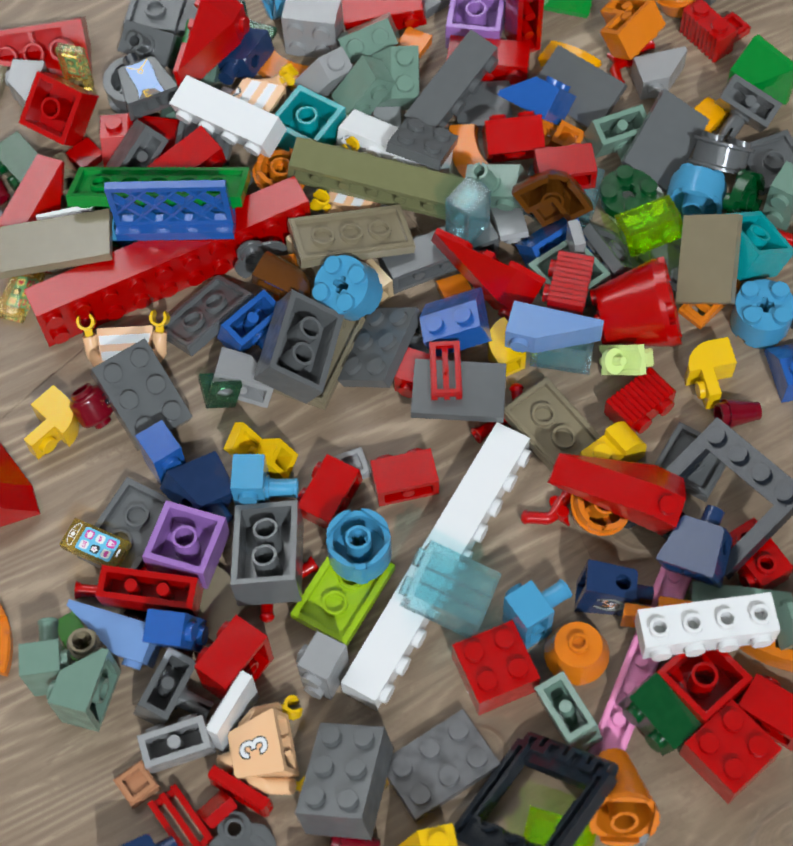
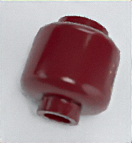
(90, 406)

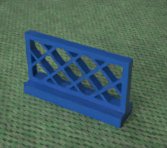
(195, 222)

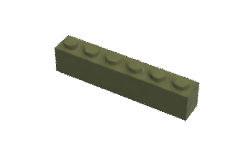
(371, 177)

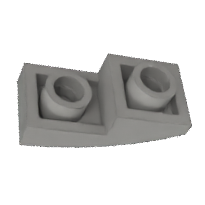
(509, 225)

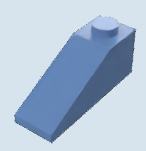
(546, 329)
(119, 634)

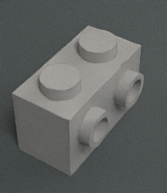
(322, 665)
(175, 744)

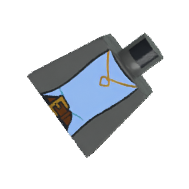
(145, 86)

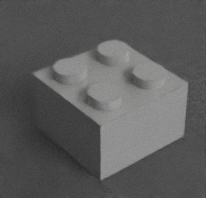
(311, 26)

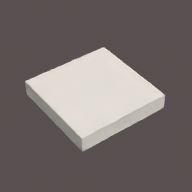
(232, 709)

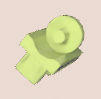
(625, 359)

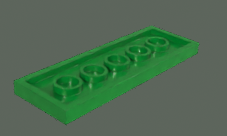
(89, 182)

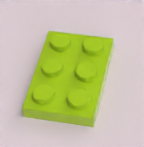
(337, 604)

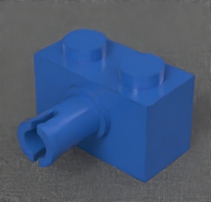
(249, 324)

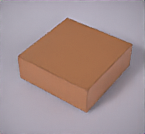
(137, 784)

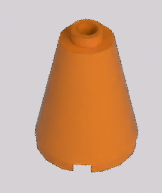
(628, 809)

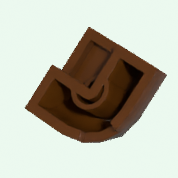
(552, 196)
(280, 276)

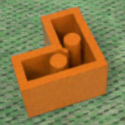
(630, 26)

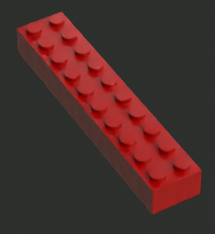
(158, 267)

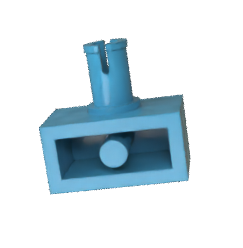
(253, 483)
(533, 609)

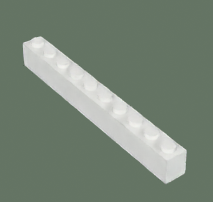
(458, 528)

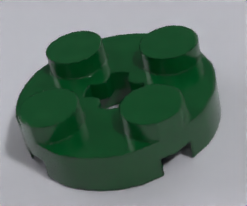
(626, 179)
(744, 193)

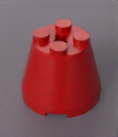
(639, 307)

